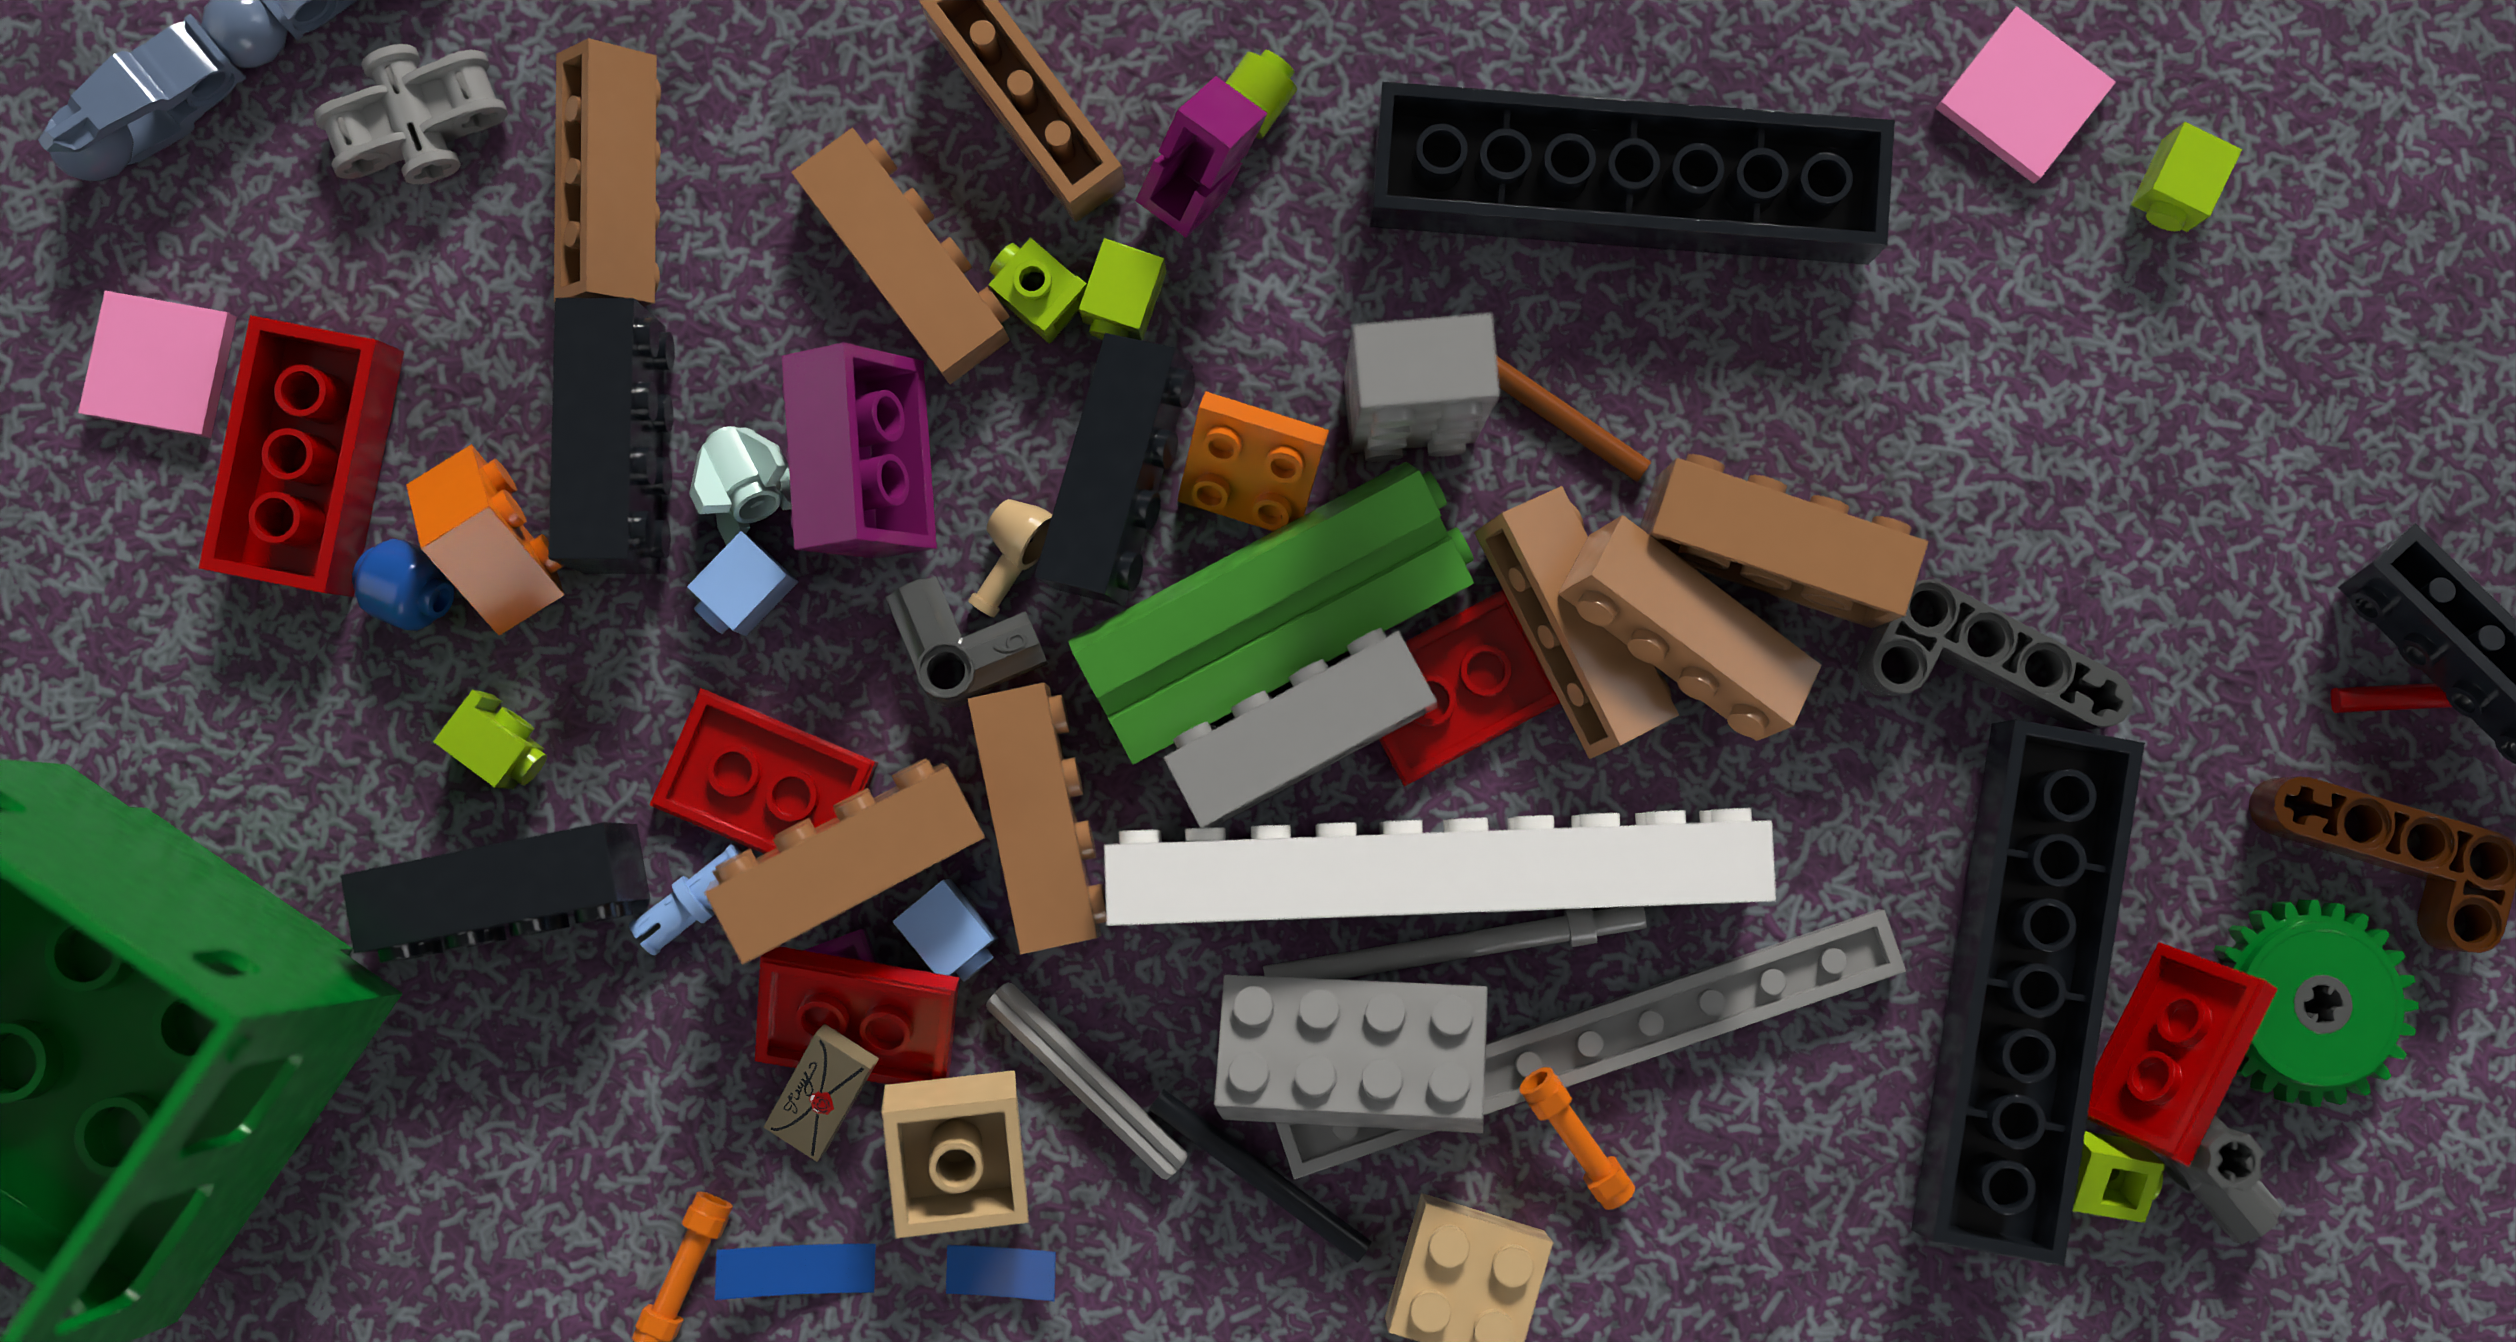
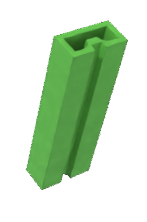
(1273, 609)

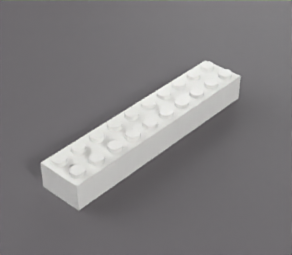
(1445, 872)

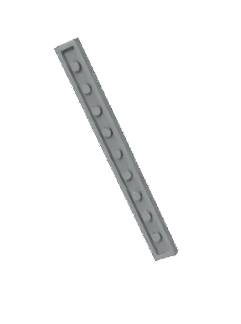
(1645, 1025)

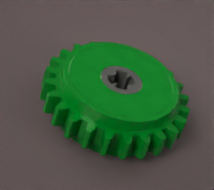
(2355, 1006)

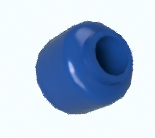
(401, 585)

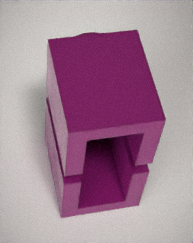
(1200, 156)

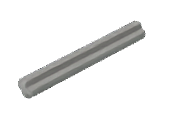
(1087, 1080)

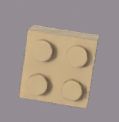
(955, 1154)
(1466, 1276)

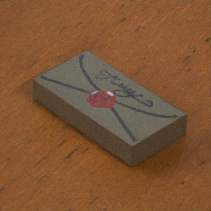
(820, 1092)

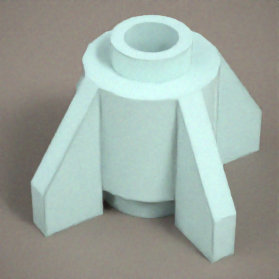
(739, 479)

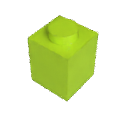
(2185, 178)
(1122, 291)

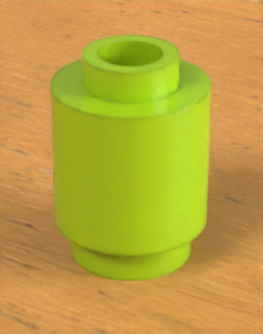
(1265, 83)

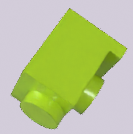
(1048, 307)
(492, 742)
(2117, 1178)

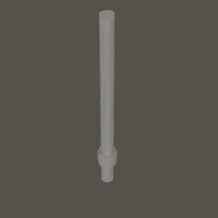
(1577, 926)

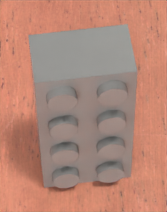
(1420, 385)
(1300, 730)
(1352, 1053)

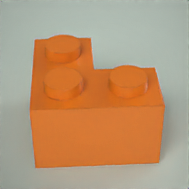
(479, 539)

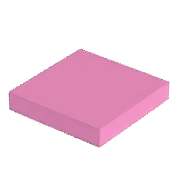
(2025, 95)
(157, 364)

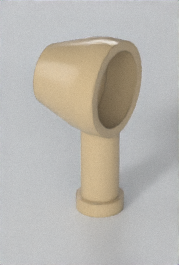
(1011, 529)

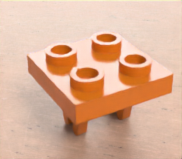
(1251, 463)

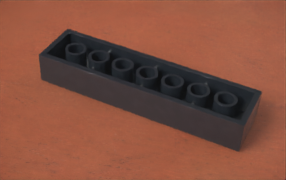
(1632, 173)
(2028, 991)

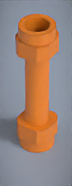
(1603, 1174)
(705, 1221)

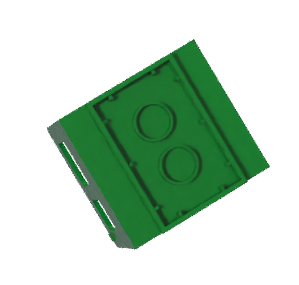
(152, 1053)

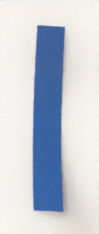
(852, 1270)

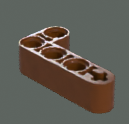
(2383, 842)

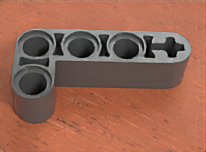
(2003, 664)

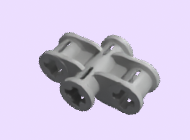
(410, 114)

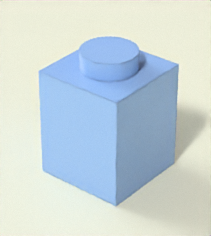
(740, 586)
(947, 931)

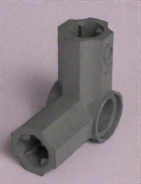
(934, 637)
(2228, 1182)

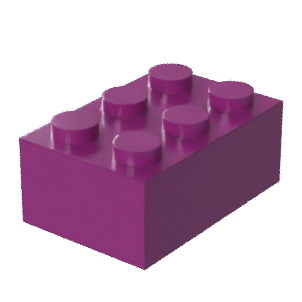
(858, 452)

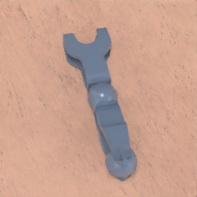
(162, 87)

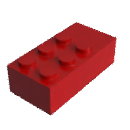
(301, 456)

